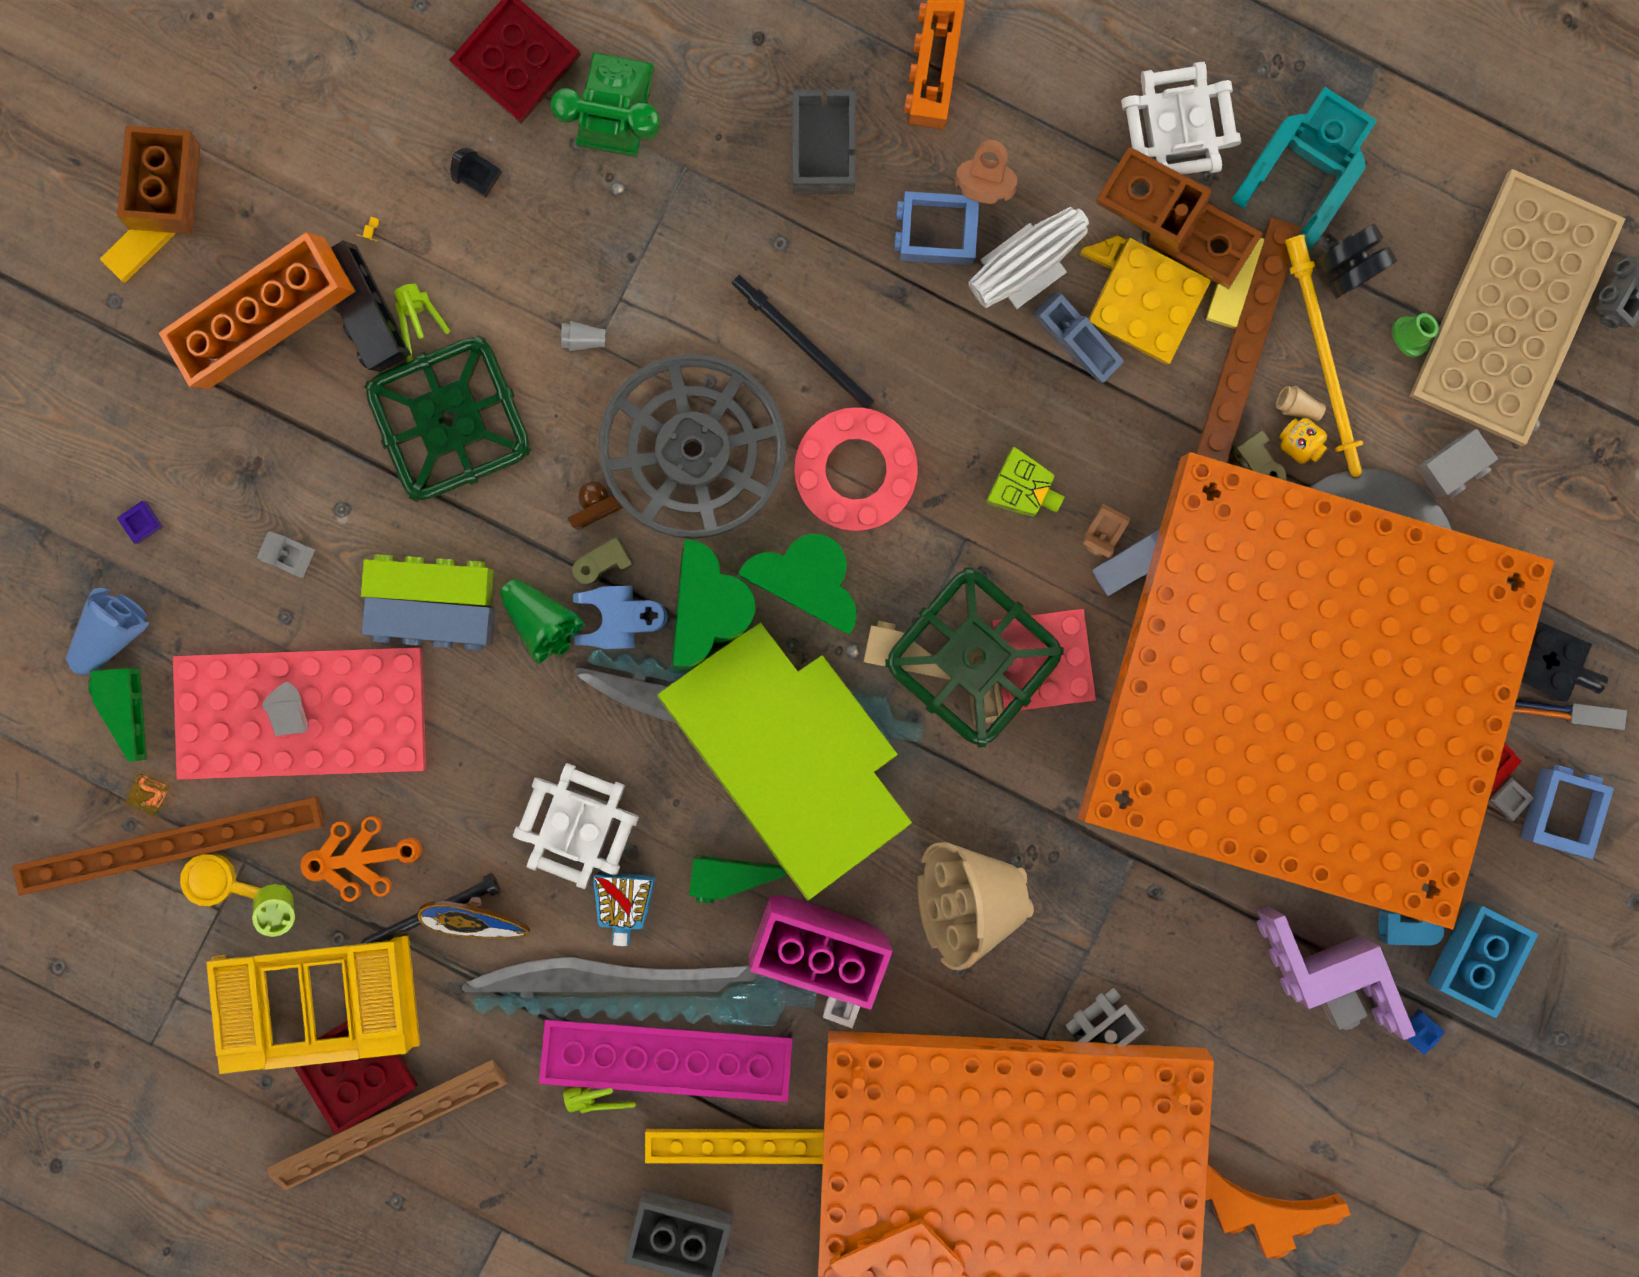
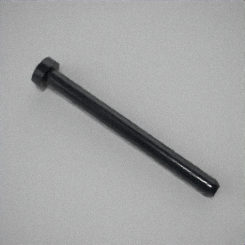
(489, 886)

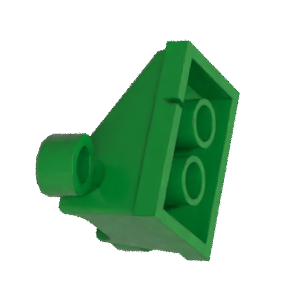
(613, 106)

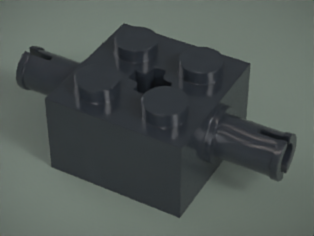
(1562, 665)

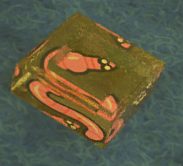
(147, 794)

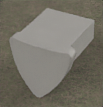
(286, 710)

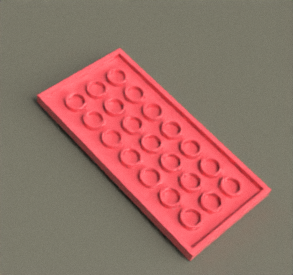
(358, 706)

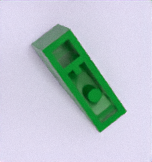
(120, 704)
(724, 877)

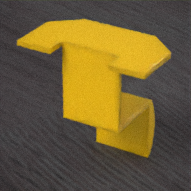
(368, 230)

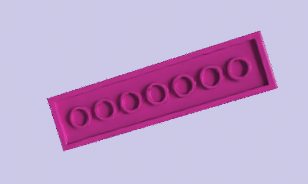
(666, 1060)

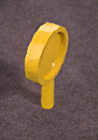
(211, 880)

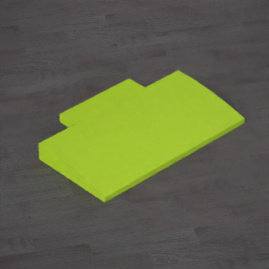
(790, 756)

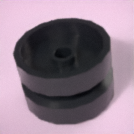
(1356, 262)

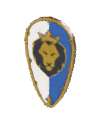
(469, 920)

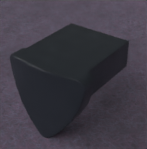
(474, 171)

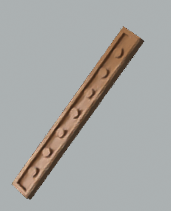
(387, 1125)

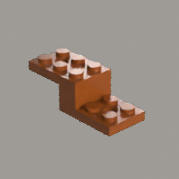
(1179, 217)

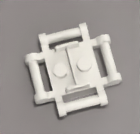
(1181, 119)
(576, 826)

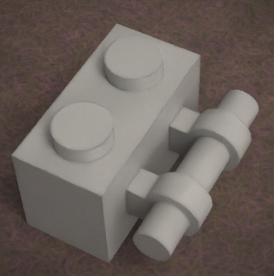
(1120, 1028)

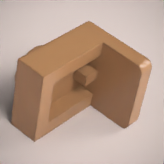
(1105, 531)

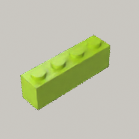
(427, 582)

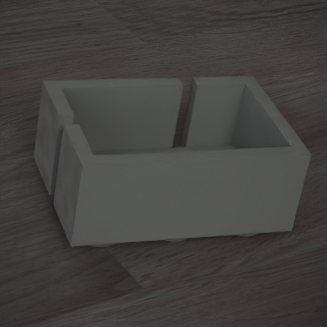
(823, 142)

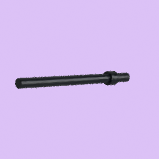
(759, 301)

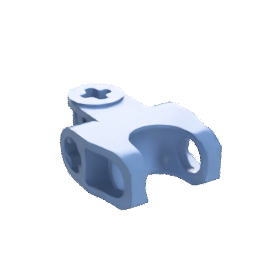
(620, 617)

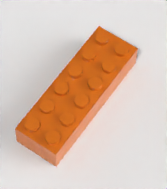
(257, 311)

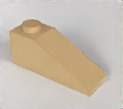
(884, 637)

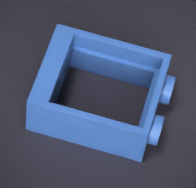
(962, 256)
(1541, 805)

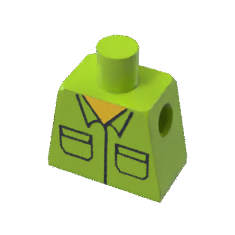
(1023, 486)

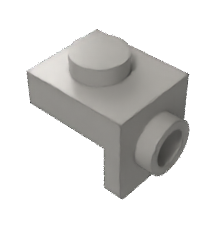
(286, 554)

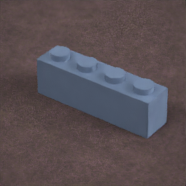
(428, 621)

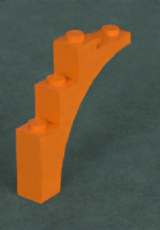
(1271, 1219)

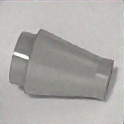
(580, 336)

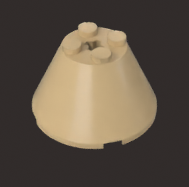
(969, 902)

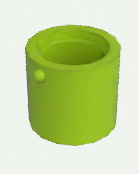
(273, 910)

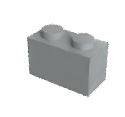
(1456, 464)

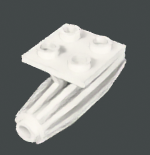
(1029, 259)

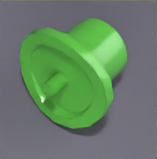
(1414, 333)

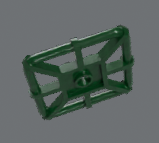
(429, 409)
(954, 657)

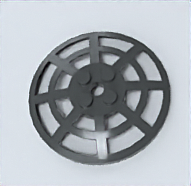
(687, 428)

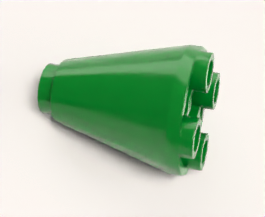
(539, 620)

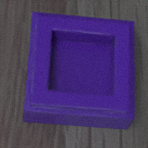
(140, 522)

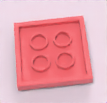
(1072, 677)

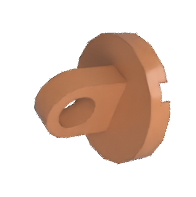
(987, 179)

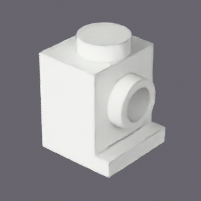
(840, 1012)

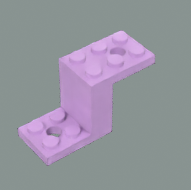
(1335, 973)

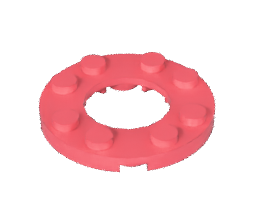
(858, 513)

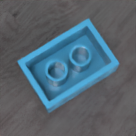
(1482, 958)

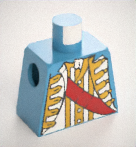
(622, 903)

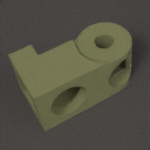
(1255, 457)
(600, 560)

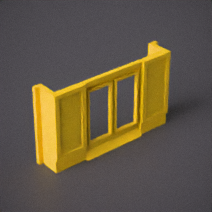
(377, 1000)

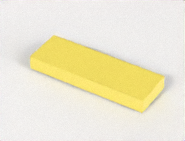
(1228, 303)

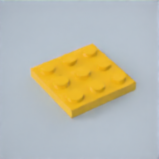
(1148, 301)

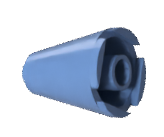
(104, 630)

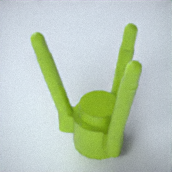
(410, 303)
(582, 1098)

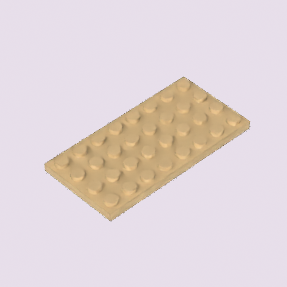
(1517, 307)

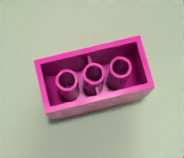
(820, 951)

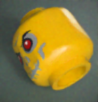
(1303, 440)

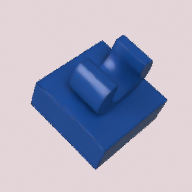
(1426, 1032)

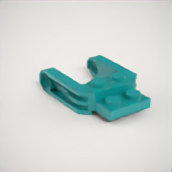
(1328, 139)

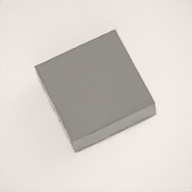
(1510, 799)

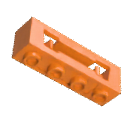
(926, 110)

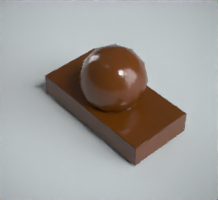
(596, 505)

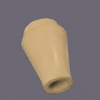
(1297, 403)

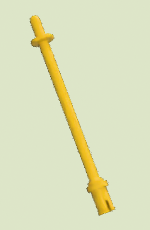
(1302, 269)

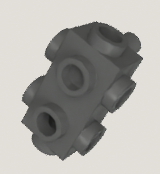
(1621, 298)

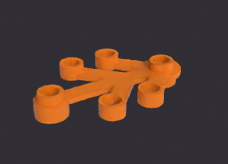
(355, 859)

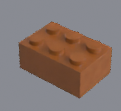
(158, 179)

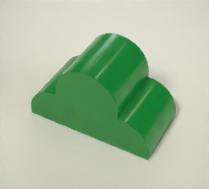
(807, 578)
(709, 607)

